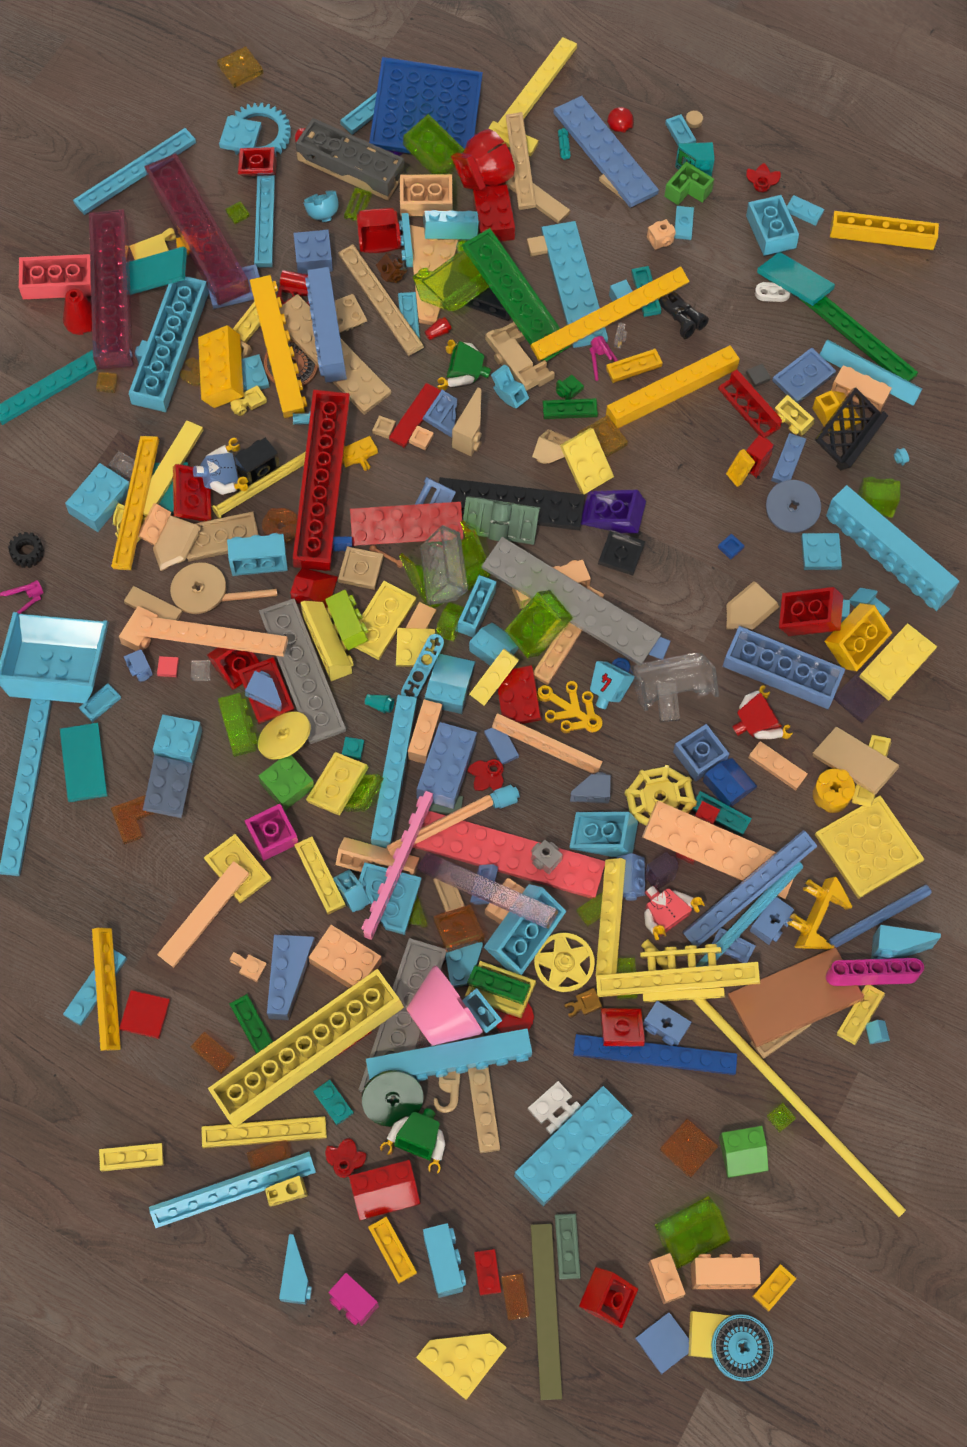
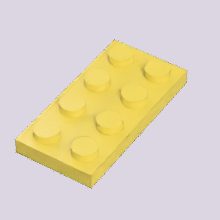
(383, 618)
(898, 661)

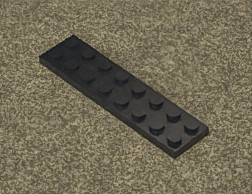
(556, 507)

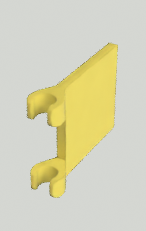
(152, 245)

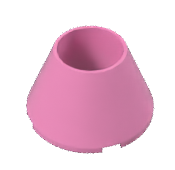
(441, 1011)

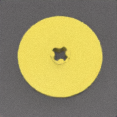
(284, 735)

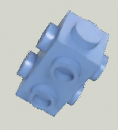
(634, 876)

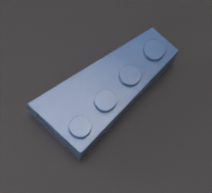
(288, 967)

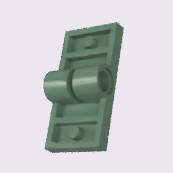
(502, 519)

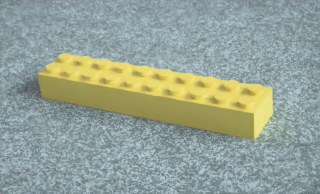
(305, 1048)

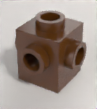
(391, 268)

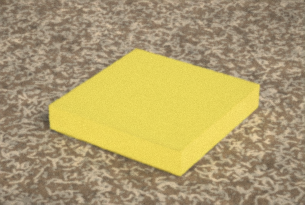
(701, 1332)

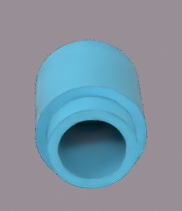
(505, 796)

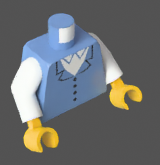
(220, 470)

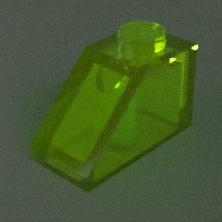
(448, 622)

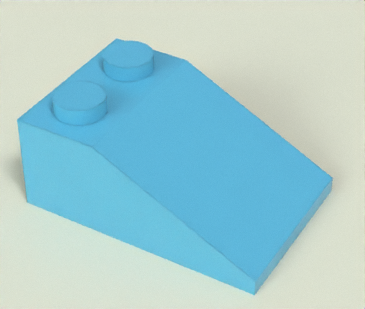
(450, 682)
(604, 833)
(901, 942)

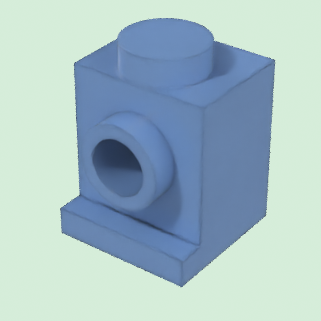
(138, 665)

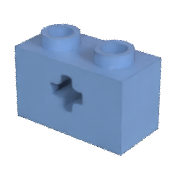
(771, 932)
(660, 1015)

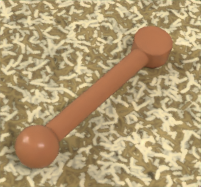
(373, 548)

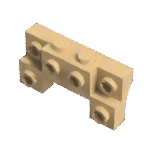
(509, 352)

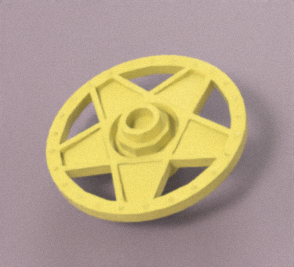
(564, 962)

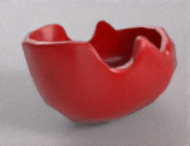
(620, 119)

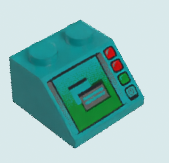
(697, 154)

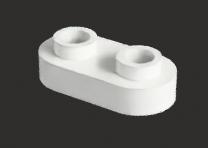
(771, 292)

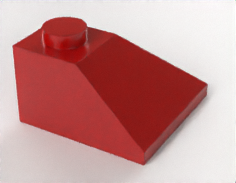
(313, 586)

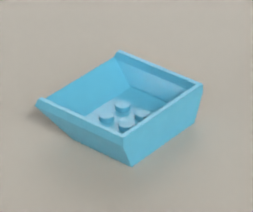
(51, 657)

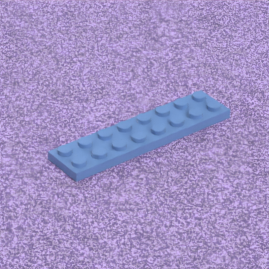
(606, 151)

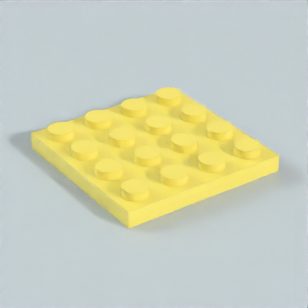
(869, 847)

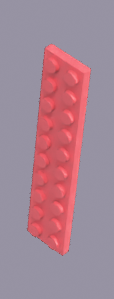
(512, 856)

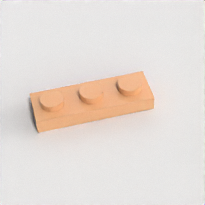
(778, 765)

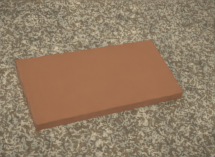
(792, 999)

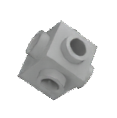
(546, 856)

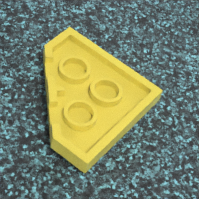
(462, 1360)

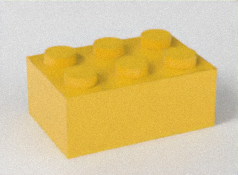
(859, 637)

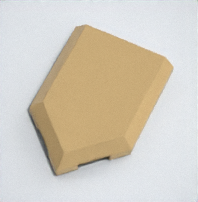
(175, 542)
(750, 608)

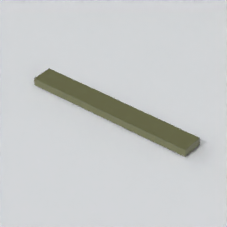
(546, 1312)

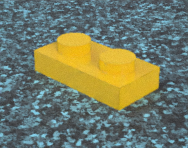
(774, 1287)

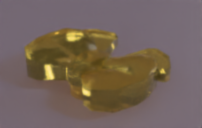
(192, 377)

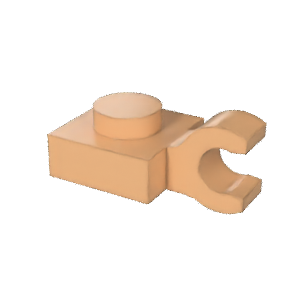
(250, 967)

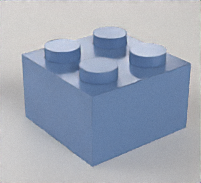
(312, 250)
(700, 752)

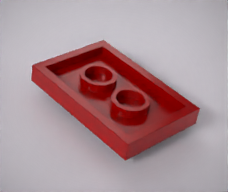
(190, 495)
(519, 696)
(262, 711)

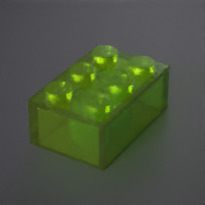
(431, 146)
(538, 623)

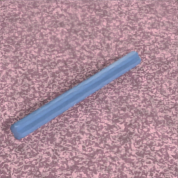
(880, 916)

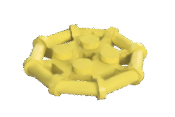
(659, 786)

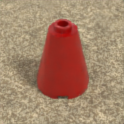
(77, 312)

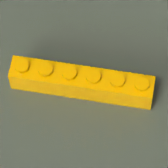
(884, 230)

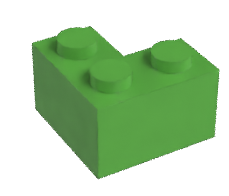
(689, 181)

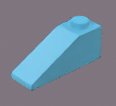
(295, 1283)

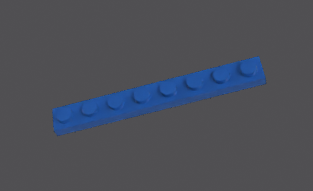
(658, 1055)

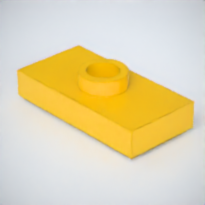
(740, 467)

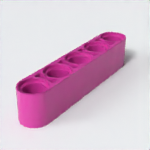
(874, 971)

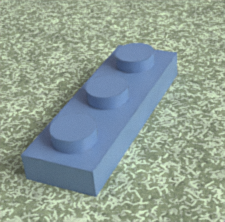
(788, 458)

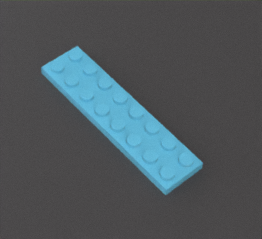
(571, 275)

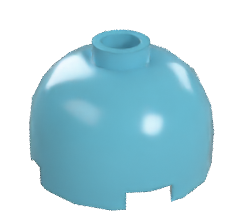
(322, 206)

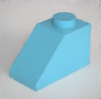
(351, 890)

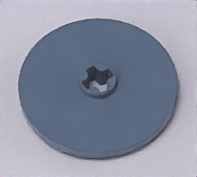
(799, 494)

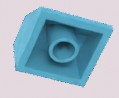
(490, 642)

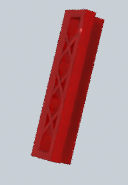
(755, 400)

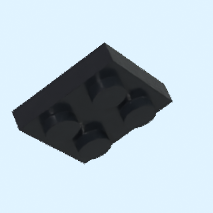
(621, 552)

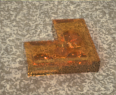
(127, 816)

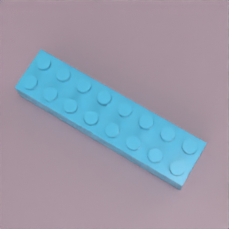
(168, 344)
(891, 548)

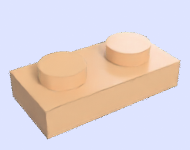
(154, 524)

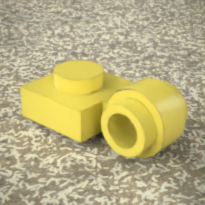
(252, 398)

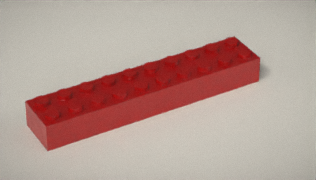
(321, 480)

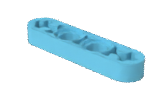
(419, 666)

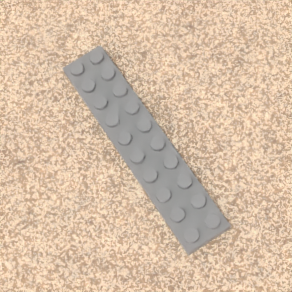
(588, 609)

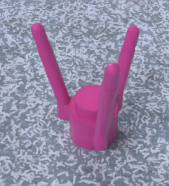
(600, 347)
(32, 590)

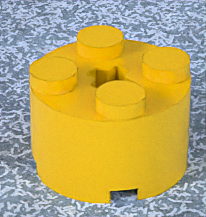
(838, 781)

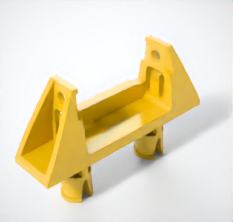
(830, 891)

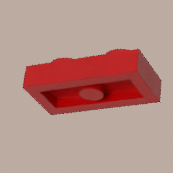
(487, 1272)

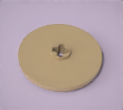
(211, 588)

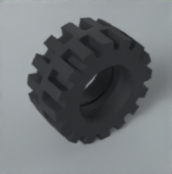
(19, 542)

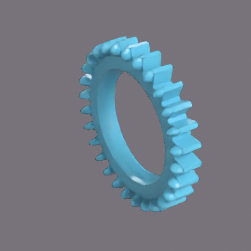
(284, 132)

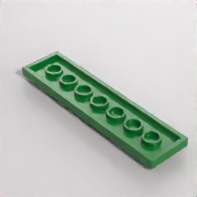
(511, 288)

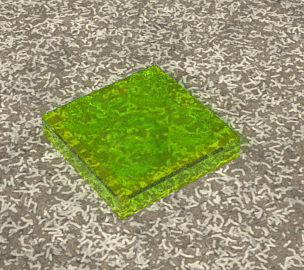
(364, 793)

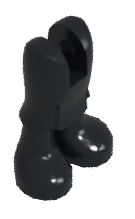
(679, 310)

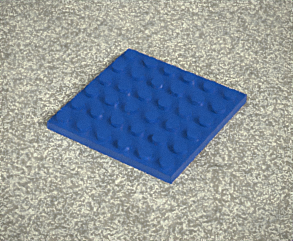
(415, 89)

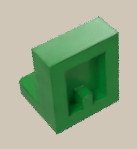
(569, 387)

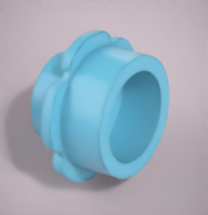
(901, 456)

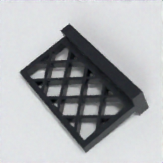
(860, 440)

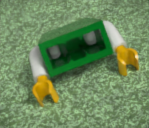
(464, 365)
(419, 1136)

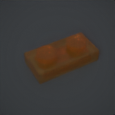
(212, 1052)
(268, 1155)
(515, 1297)

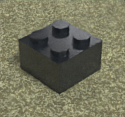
(257, 461)

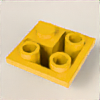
(827, 404)

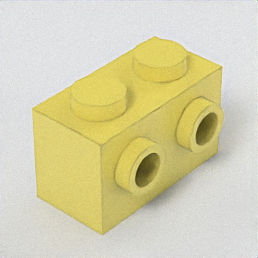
(794, 416)

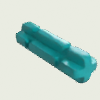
(564, 143)

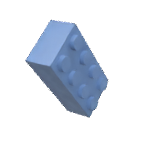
(447, 764)

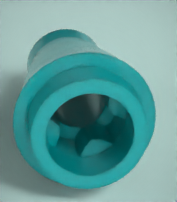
(382, 703)

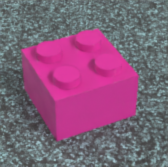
(271, 832)
(353, 1299)

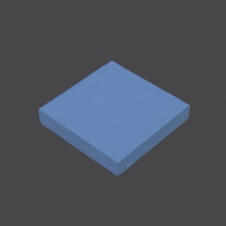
(664, 1343)

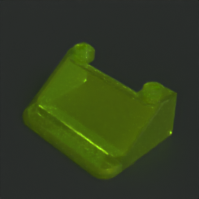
(451, 283)

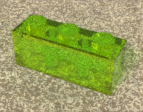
(237, 724)

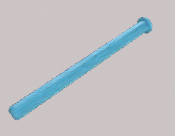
(753, 912)

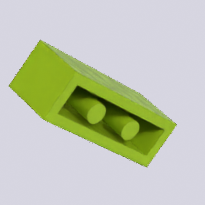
(347, 619)

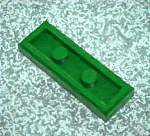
(570, 408)
(498, 984)
(251, 1023)

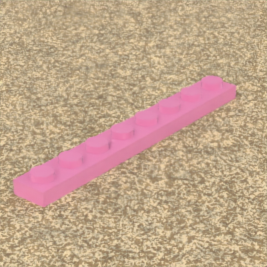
(394, 872)

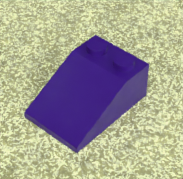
(614, 510)

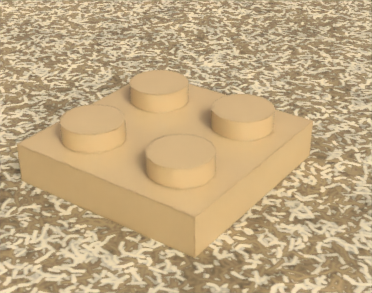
(360, 568)

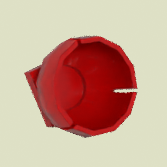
(483, 169)

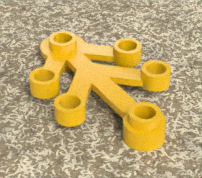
(571, 710)

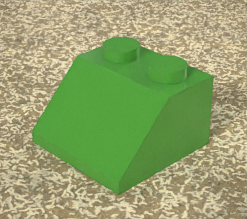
(744, 1151)

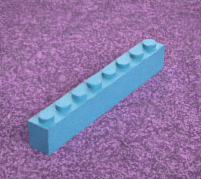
(394, 771)
(456, 1056)

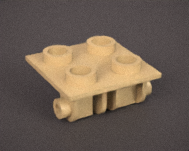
(349, 313)

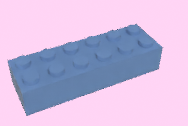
(325, 325)
(783, 667)

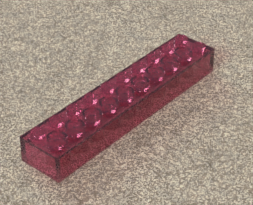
(197, 229)
(110, 290)

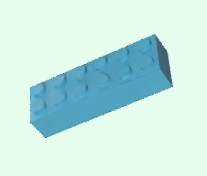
(573, 1145)

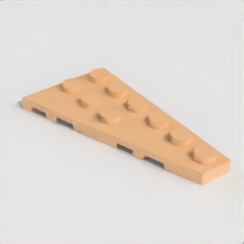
(430, 255)

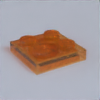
(458, 928)
(688, 1148)

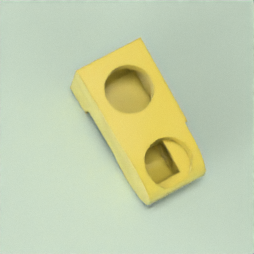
(286, 1191)

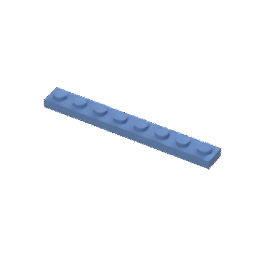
(749, 889)

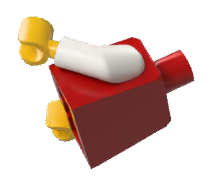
(759, 717)

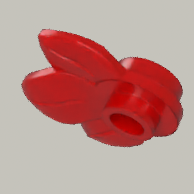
(763, 176)
(484, 776)
(345, 1155)

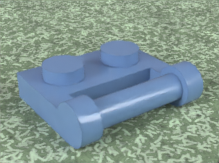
(442, 494)

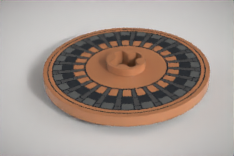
(306, 367)

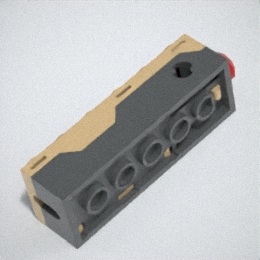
(349, 158)

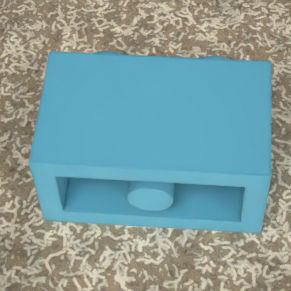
(481, 1010)

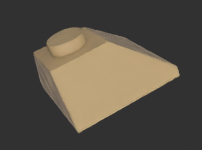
(548, 447)

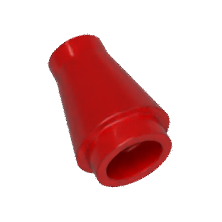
(438, 328)

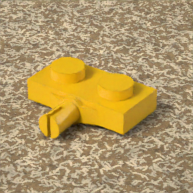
(359, 453)

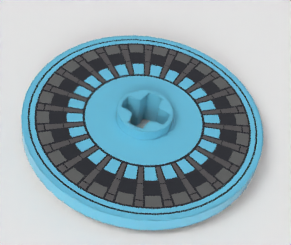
(727, 1354)

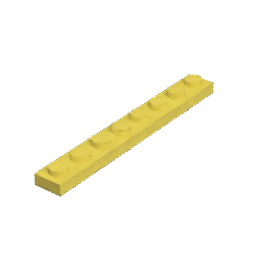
(538, 82)
(678, 979)

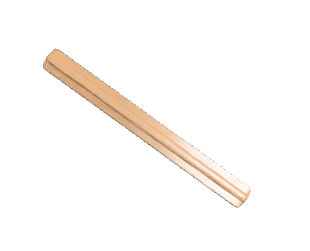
(446, 822)

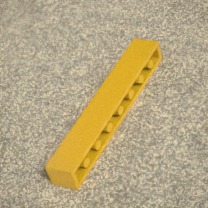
(277, 347)
(673, 387)

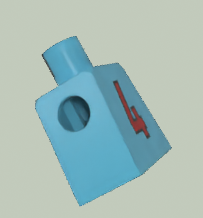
(609, 683)

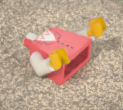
(668, 910)

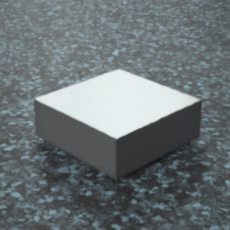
(758, 375)

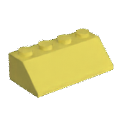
(326, 639)

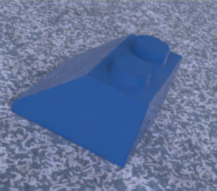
(729, 782)

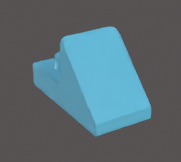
(868, 596)

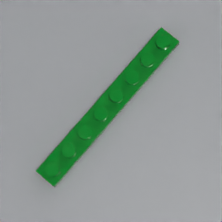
(862, 338)

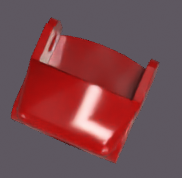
(378, 230)

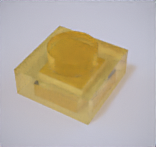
(106, 382)

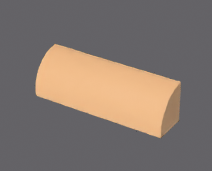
(354, 853)

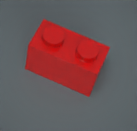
(760, 452)

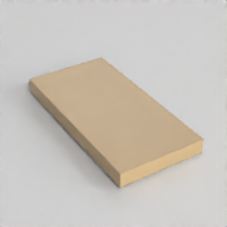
(214, 534)
(862, 762)

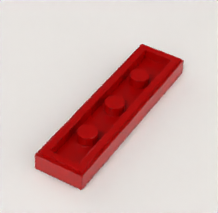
(414, 415)

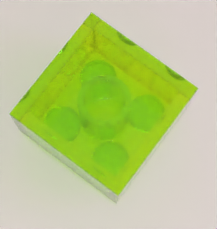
(881, 494)

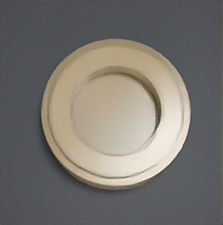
(694, 119)

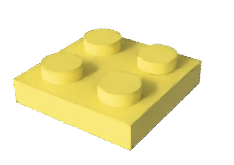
(409, 645)

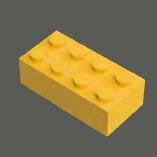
(220, 366)

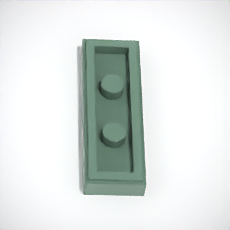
(567, 1246)

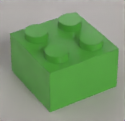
(286, 782)

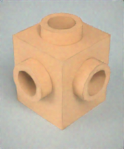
(661, 234)

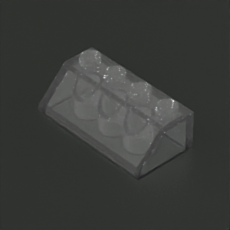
(443, 566)

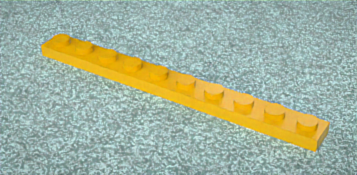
(609, 313)

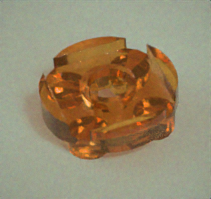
(277, 516)

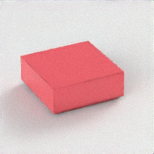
(167, 666)

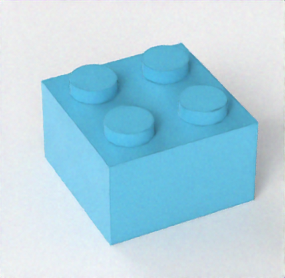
(177, 738)

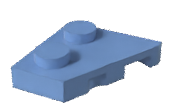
(442, 413)

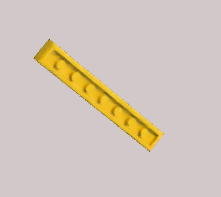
(135, 503)

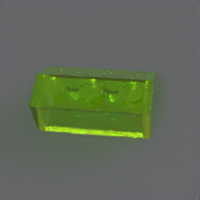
(693, 1231)

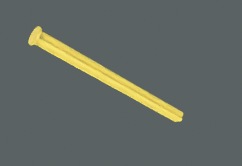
(259, 485)

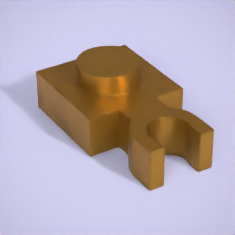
(587, 1002)

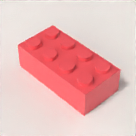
(54, 276)

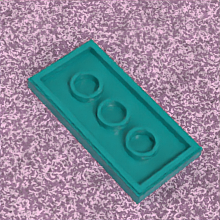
(157, 270)
(796, 278)
(83, 762)

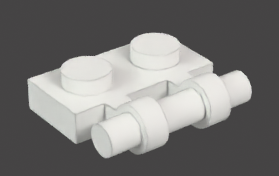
(549, 1103)

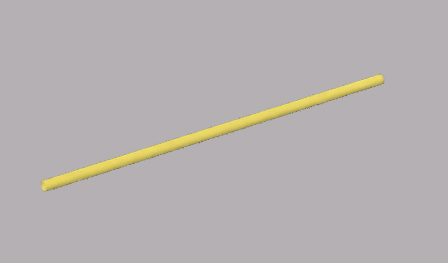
(797, 1103)

